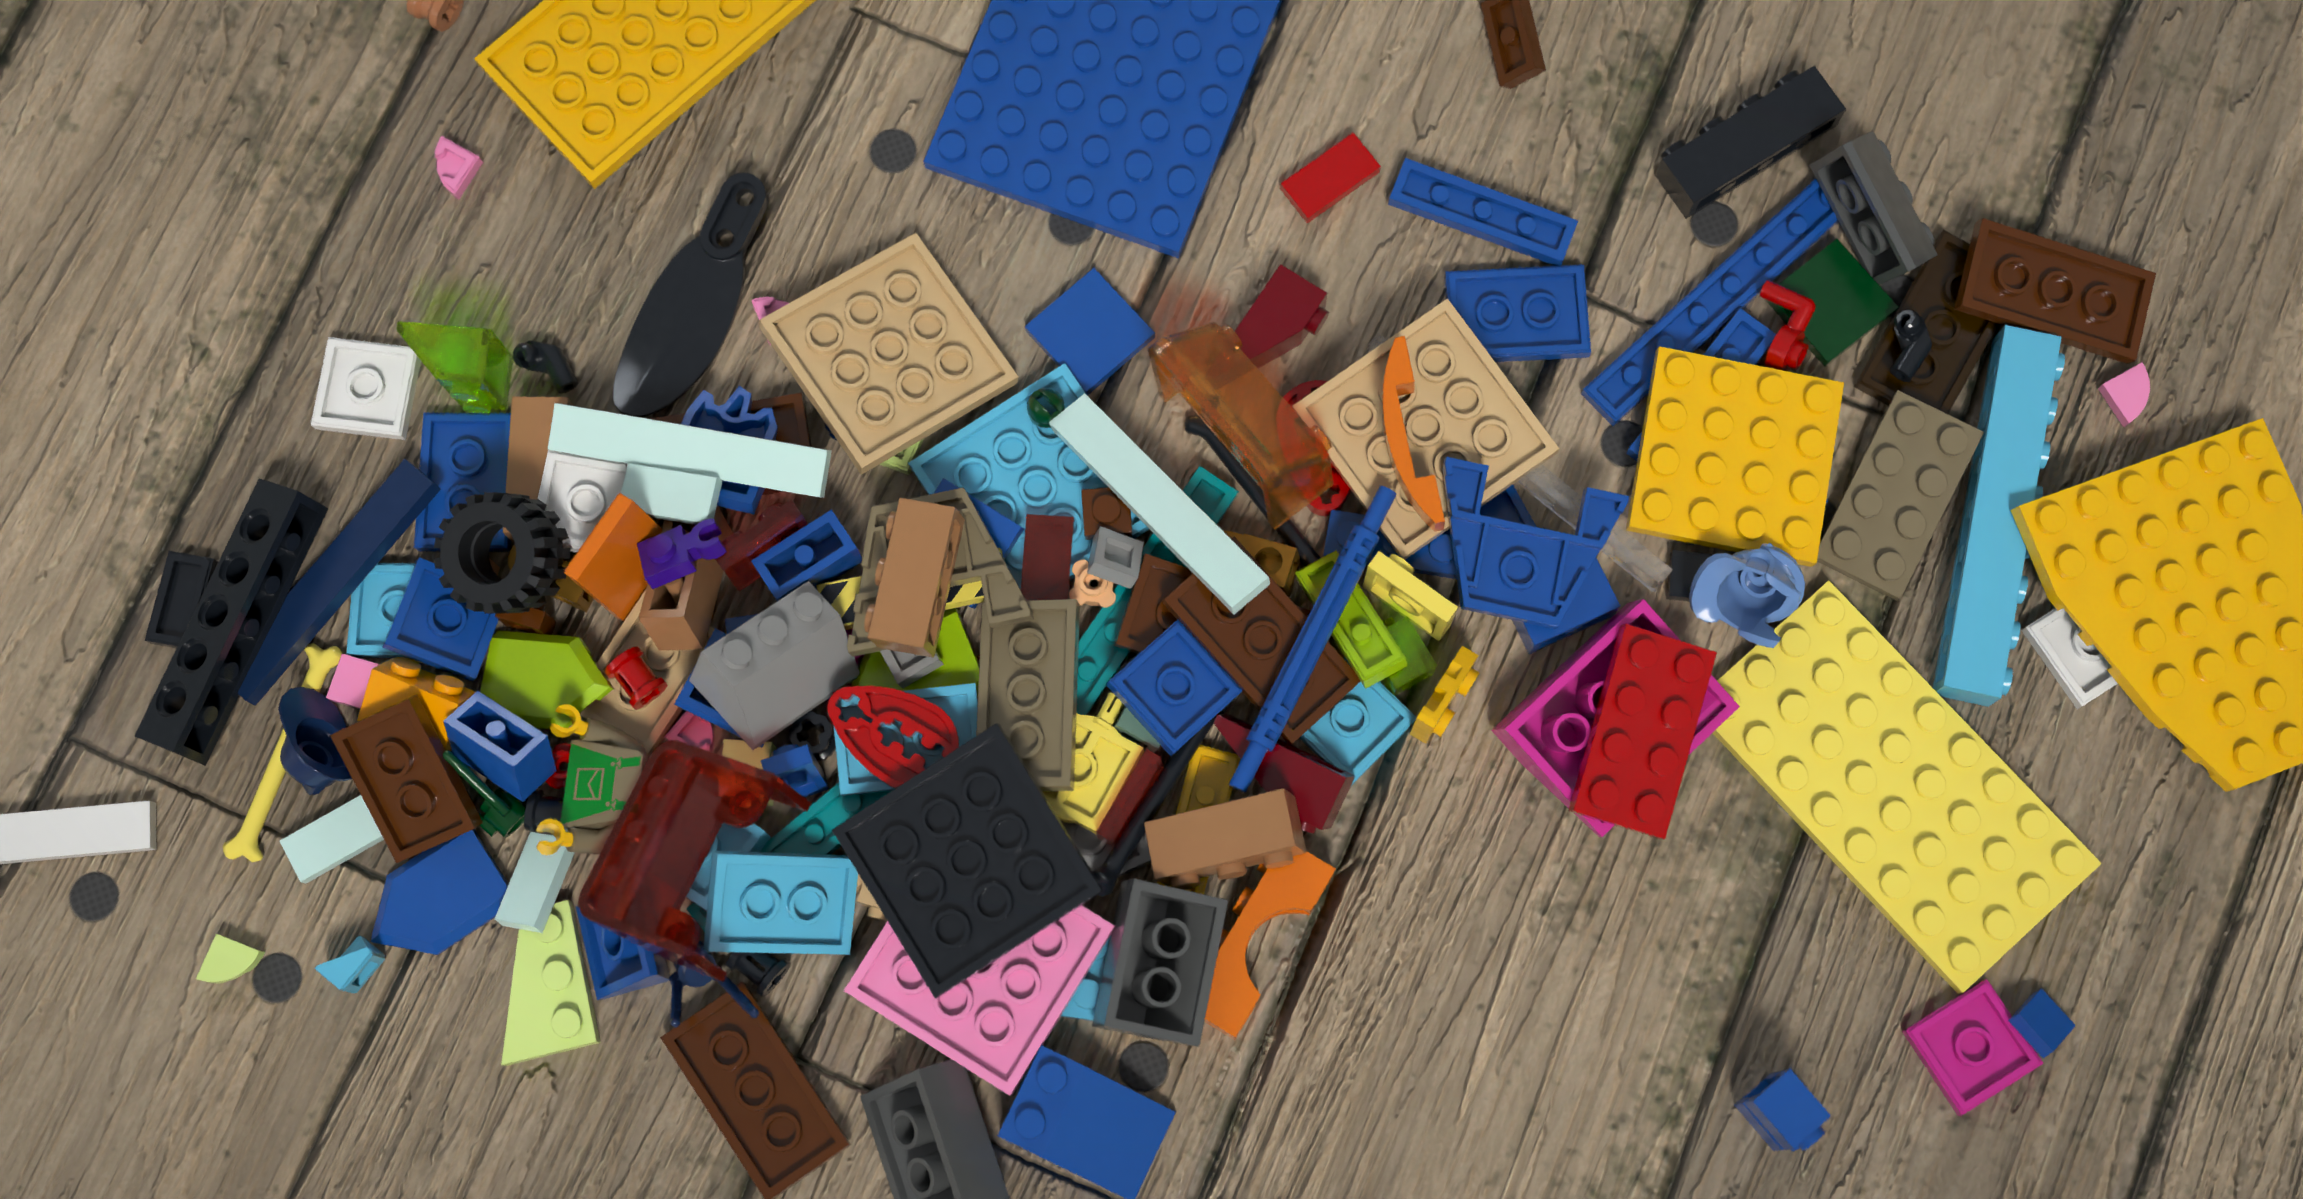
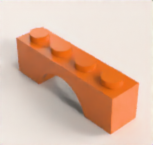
(1279, 892)

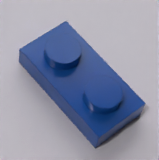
(797, 769)

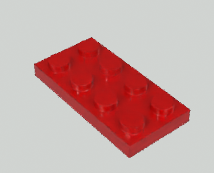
(1642, 731)

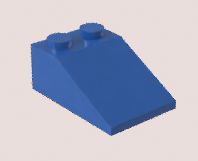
(1086, 1123)

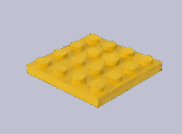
(1734, 455)

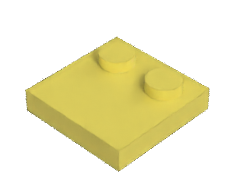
(1395, 585)

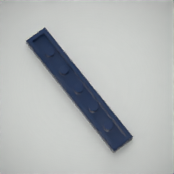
(338, 574)

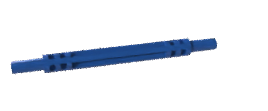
(1312, 639)

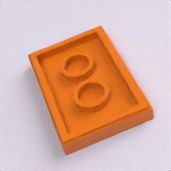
(609, 559)

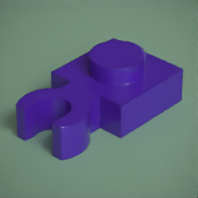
(675, 552)

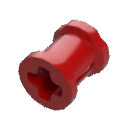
(636, 677)

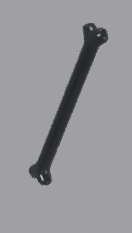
(1288, 530)
(1148, 809)

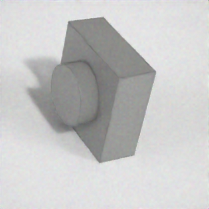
(1115, 557)
(910, 667)

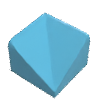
(353, 966)

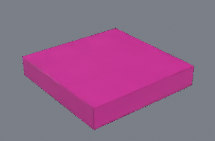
(1972, 1047)

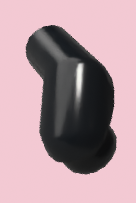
(1914, 344)
(546, 359)

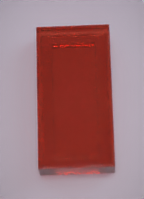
(1047, 557)
(1130, 798)

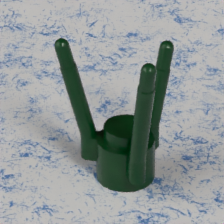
(501, 809)

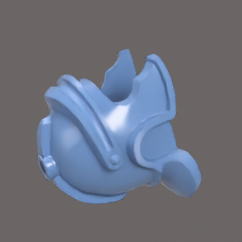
(1748, 591)

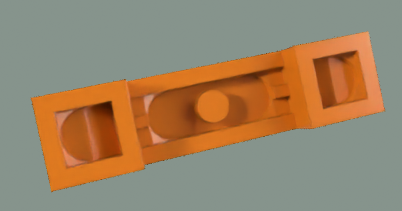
(1420, 491)

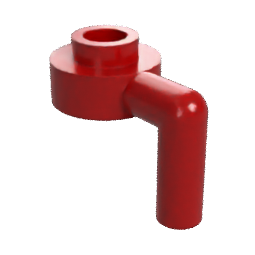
(1788, 345)

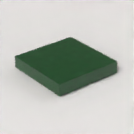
(1845, 300)

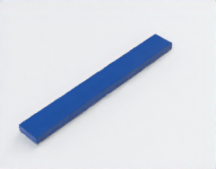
(1714, 300)

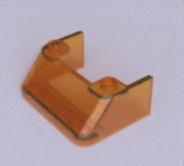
(1245, 415)

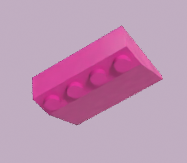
(1555, 719)

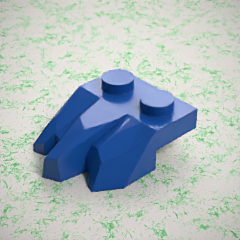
(734, 418)

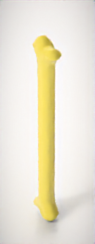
(246, 840)

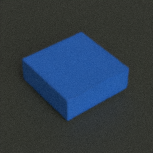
(2042, 1023)

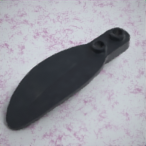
(690, 306)

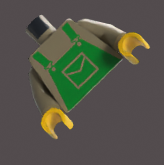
(597, 786)

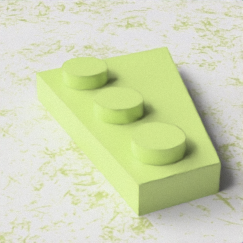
(549, 992)

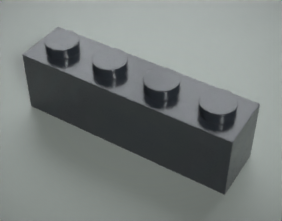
(1749, 141)

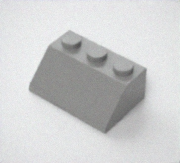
(776, 665)

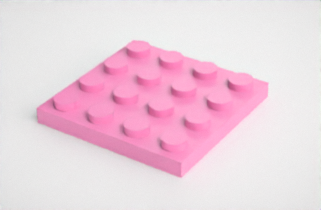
(998, 1014)

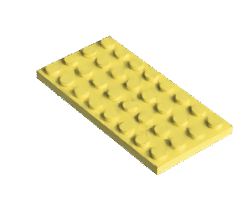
(1898, 789)

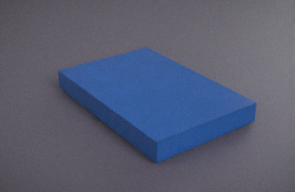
(1524, 310)
(464, 458)

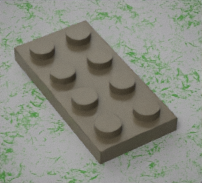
(1897, 495)
(1032, 688)

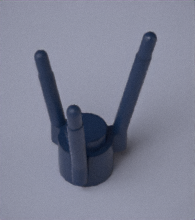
(691, 978)

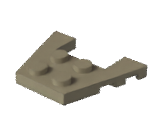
(976, 561)

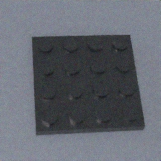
(967, 860)

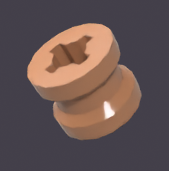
(440, 13)

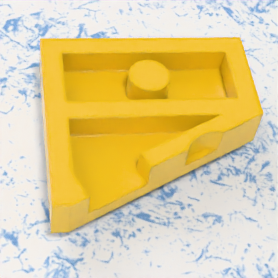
(1435, 714)

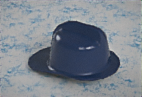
(308, 747)

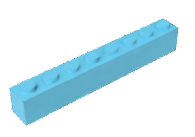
(1989, 547)

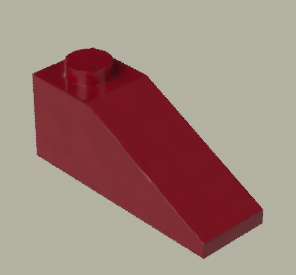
(1281, 317)
(1314, 782)

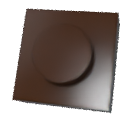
(1106, 510)
(534, 621)

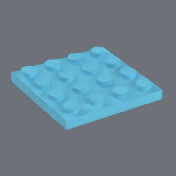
(1019, 466)

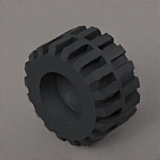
(467, 546)

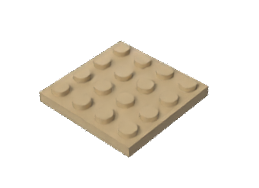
(888, 352)
(1457, 411)

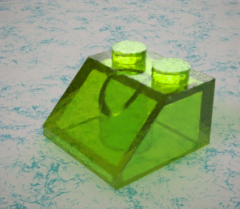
(465, 361)

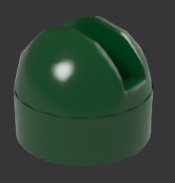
(1038, 413)

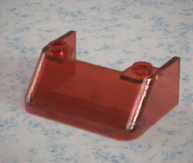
(664, 841)

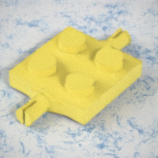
(1101, 768)

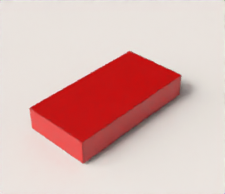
(1330, 177)

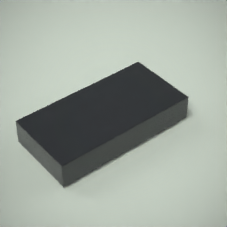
(178, 595)

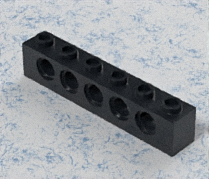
(231, 621)

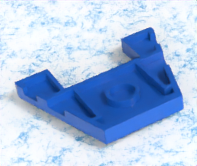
(1518, 567)

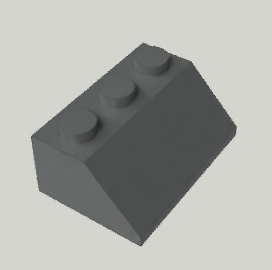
(1874, 208)
(1160, 962)
(933, 1136)

